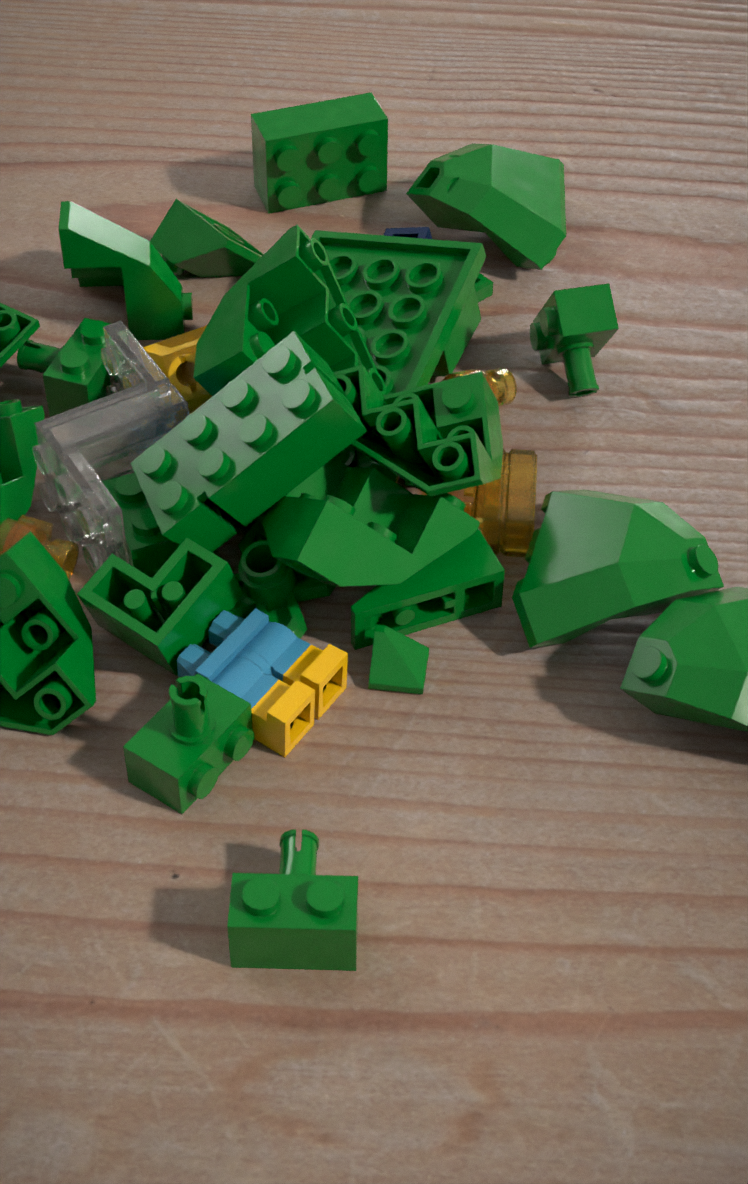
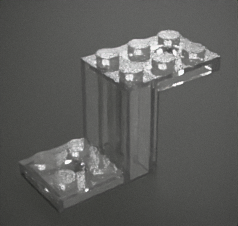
(101, 441)

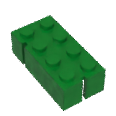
(247, 445)

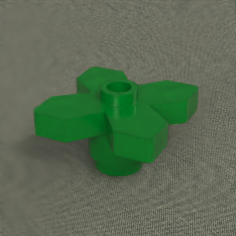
(272, 584)

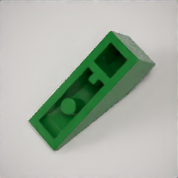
(448, 589)

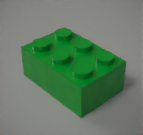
(319, 152)

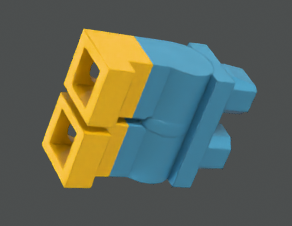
(271, 672)

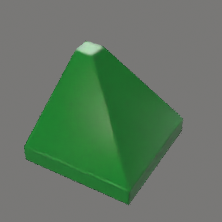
(397, 662)

